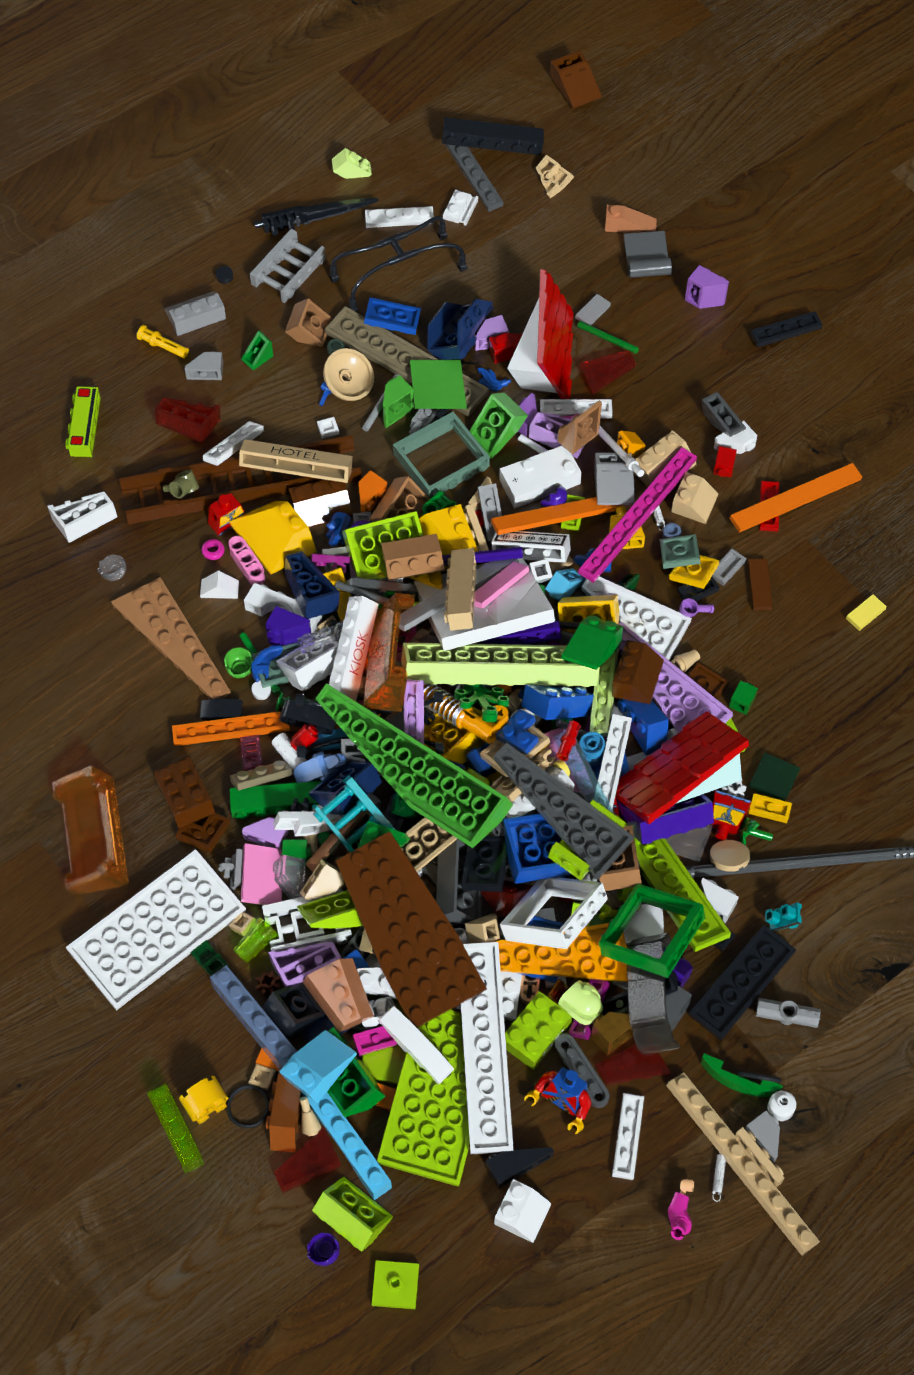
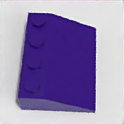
(680, 818)

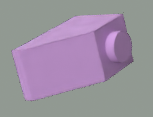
(264, 834)

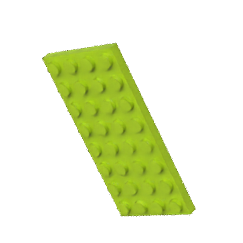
(428, 1119)

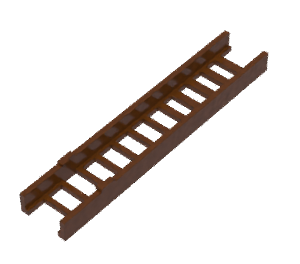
(227, 467)

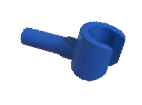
(326, 391)

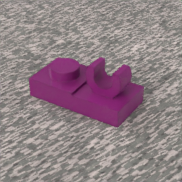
(322, 559)

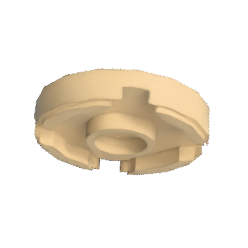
(729, 855)

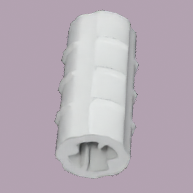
(284, 748)

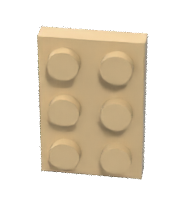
(488, 753)

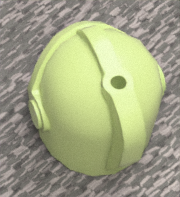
(582, 1002)

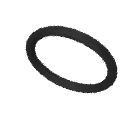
(759, 1076)
(243, 1125)

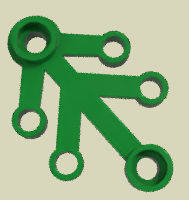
(476, 691)

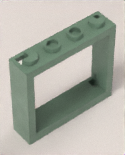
(428, 434)

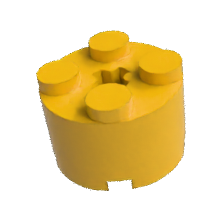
(204, 1099)

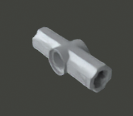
(801, 1014)

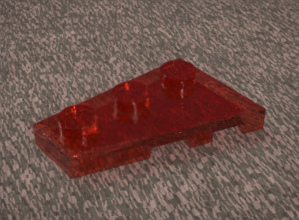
(605, 370)
(631, 1065)
(308, 1163)

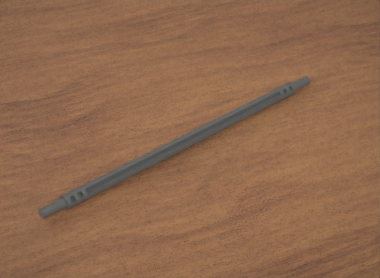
(807, 861)

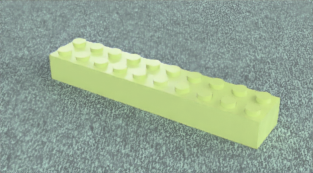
(494, 665)

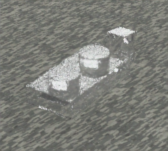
(320, 638)

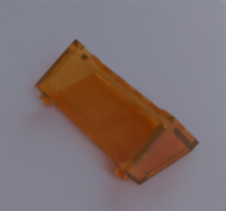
(384, 680)
(91, 831)

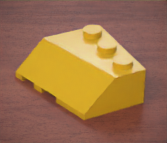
(450, 528)

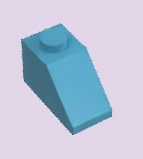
(564, 583)

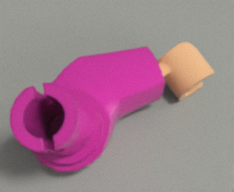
(677, 1211)

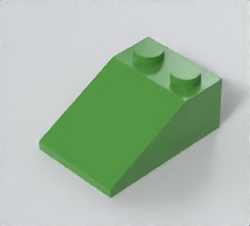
(497, 423)

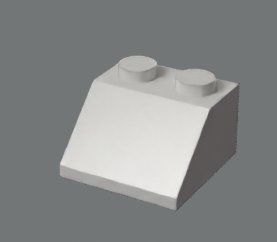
(522, 1211)

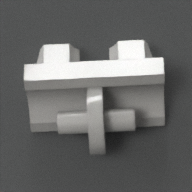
(232, 869)

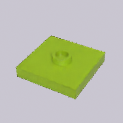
(395, 1284)

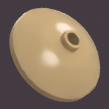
(354, 368)

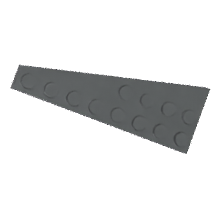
(577, 822)

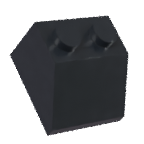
(293, 1009)

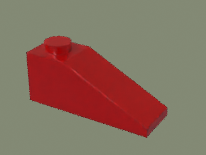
(503, 346)

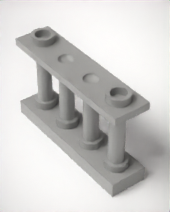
(279, 253)

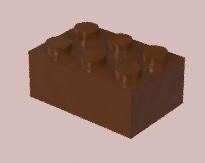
(184, 792)

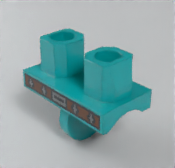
(784, 917)

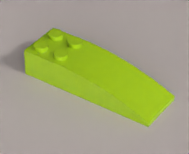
(331, 912)

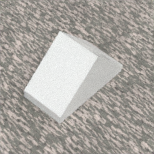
(219, 586)

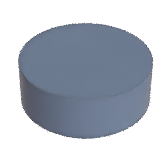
(671, 530)

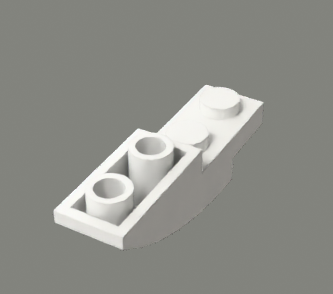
(303, 822)

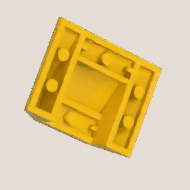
(274, 533)

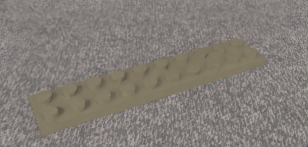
(392, 351)

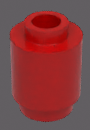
(304, 737)

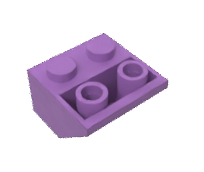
(706, 289)

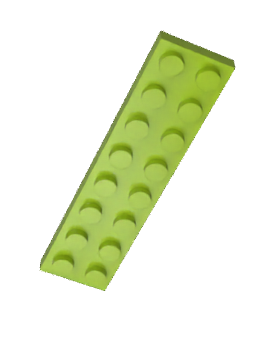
(668, 874)

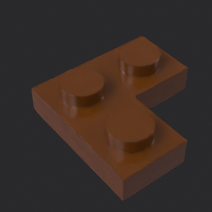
(204, 836)

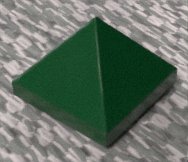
(629, 581)

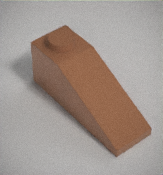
(627, 220)

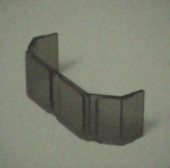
(648, 999)

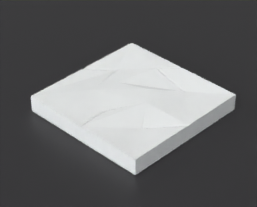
(514, 610)

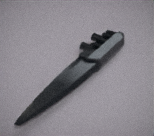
(307, 214)

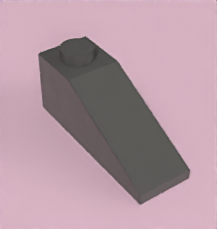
(721, 415)

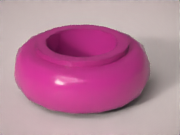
(213, 555)

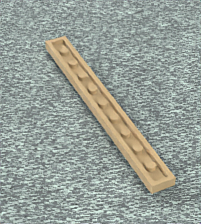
(743, 1164)

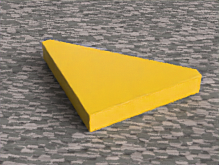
(431, 579)

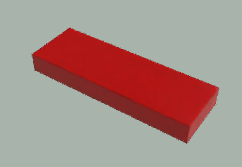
(768, 490)

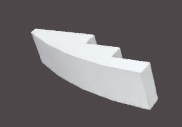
(416, 1044)

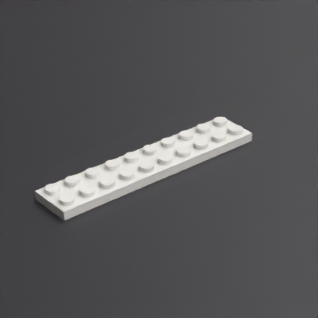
(486, 1057)

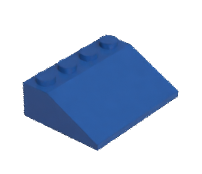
(528, 848)

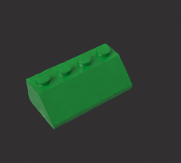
(355, 1087)

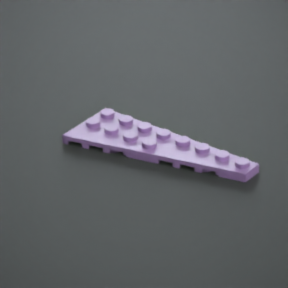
(677, 693)

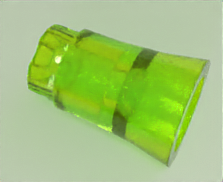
(255, 940)

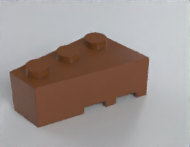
(284, 1115)

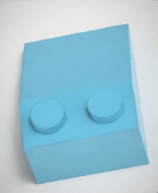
(317, 1065)

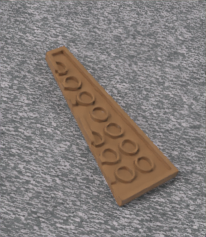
(166, 628)

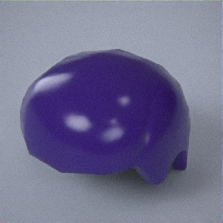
(555, 499)
(323, 1249)

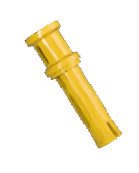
(156, 339)

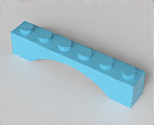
(352, 1146)

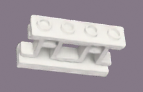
(275, 910)

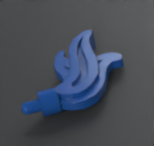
(490, 381)

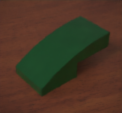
(208, 958)

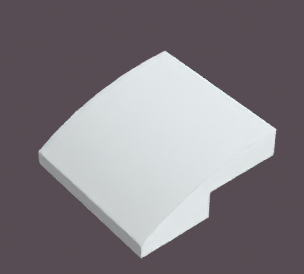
(645, 923)

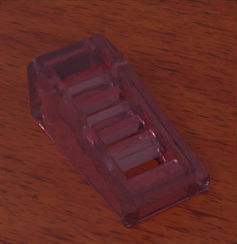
(251, 764)

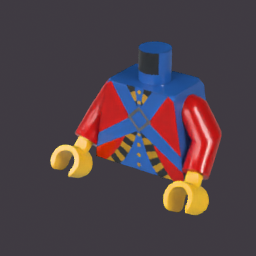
(566, 1092)

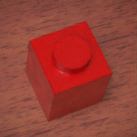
(725, 462)

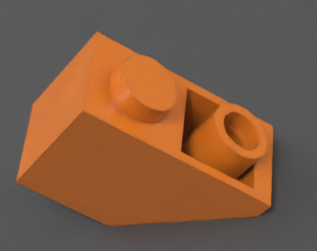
(371, 491)

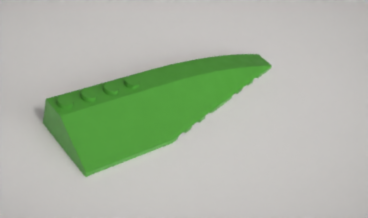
(418, 774)

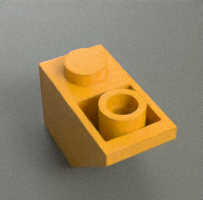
(631, 443)

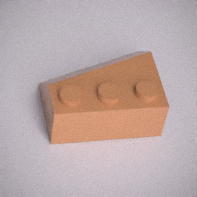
(340, 993)

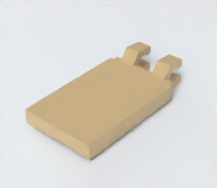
(509, 789)

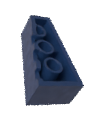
(310, 586)

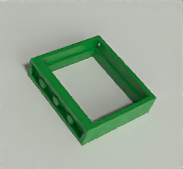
(664, 966)

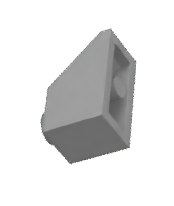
(205, 367)
(766, 1132)

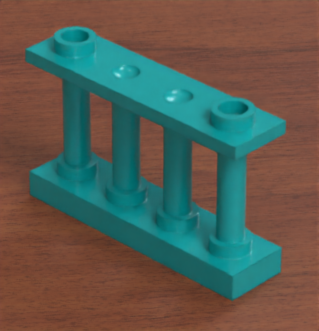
(363, 803)

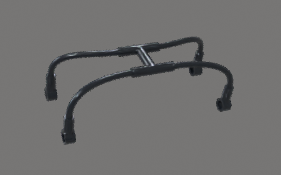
(401, 256)
(302, 750)

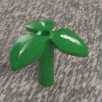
(749, 828)

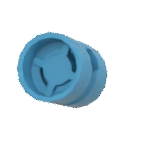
(593, 747)

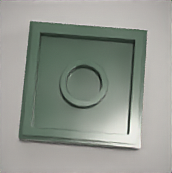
(679, 551)

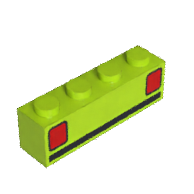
(84, 421)

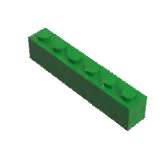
(269, 799)

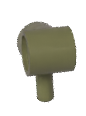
(182, 485)

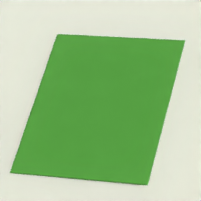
(438, 384)

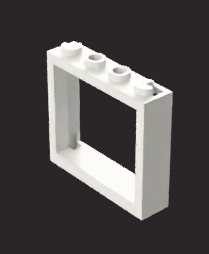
(515, 924)

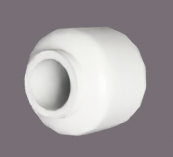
(782, 1105)

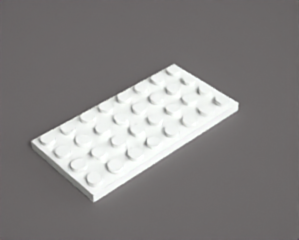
(155, 929)

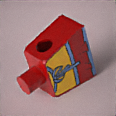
(222, 512)
(728, 813)

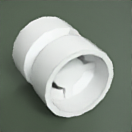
(378, 1008)

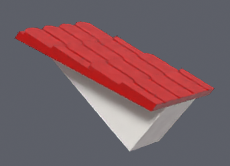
(544, 350)

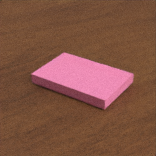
(258, 875)

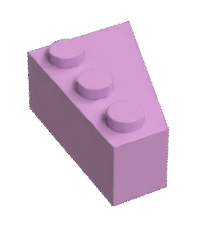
(545, 430)

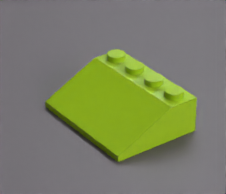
(365, 542)

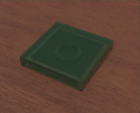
(774, 777)

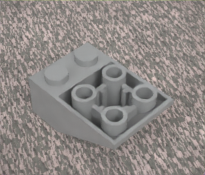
(613, 480)

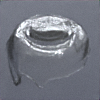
(112, 568)

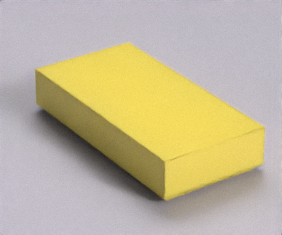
(866, 612)

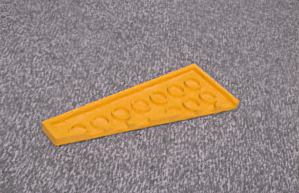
(579, 960)

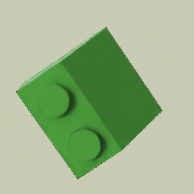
(397, 400)

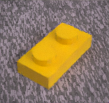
(770, 808)

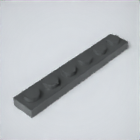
(476, 177)

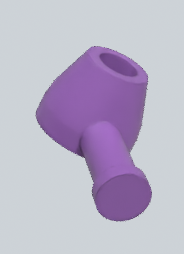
(690, 608)

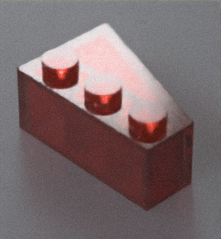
(187, 419)

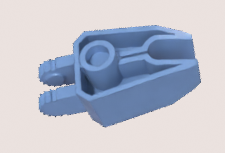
(318, 767)

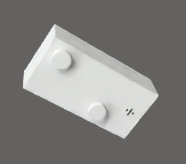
(539, 476)

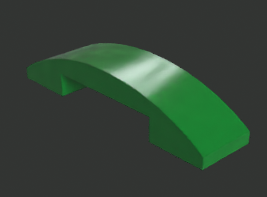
(737, 1083)

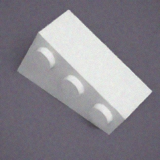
(82, 516)

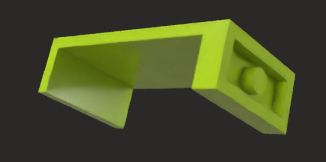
(566, 858)

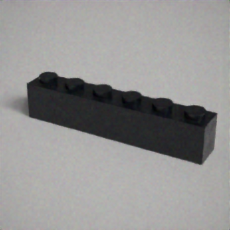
(492, 136)

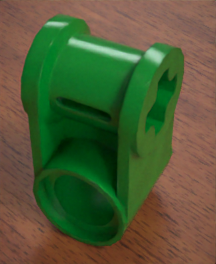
(437, 503)

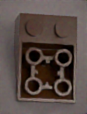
(575, 79)

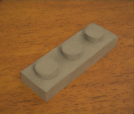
(261, 775)

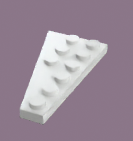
(648, 619)

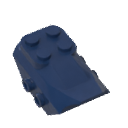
(454, 328)

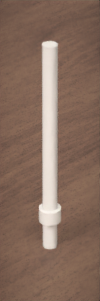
(630, 462)

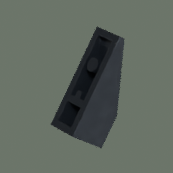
(513, 1164)

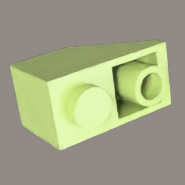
(350, 165)

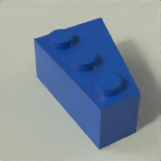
(557, 702)
(647, 725)

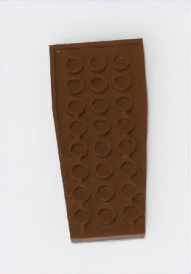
(408, 932)

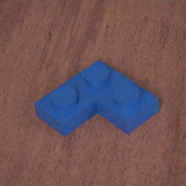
(516, 733)

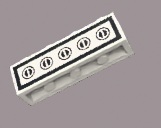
(535, 545)

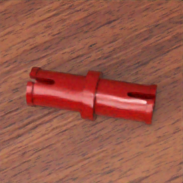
(568, 740)

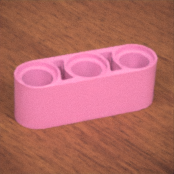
(243, 554)

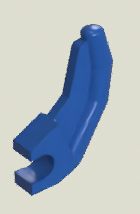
(262, 661)

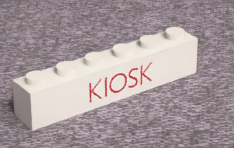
(353, 645)

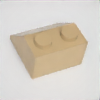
(694, 498)

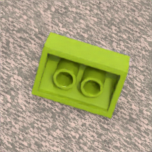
(352, 1213)

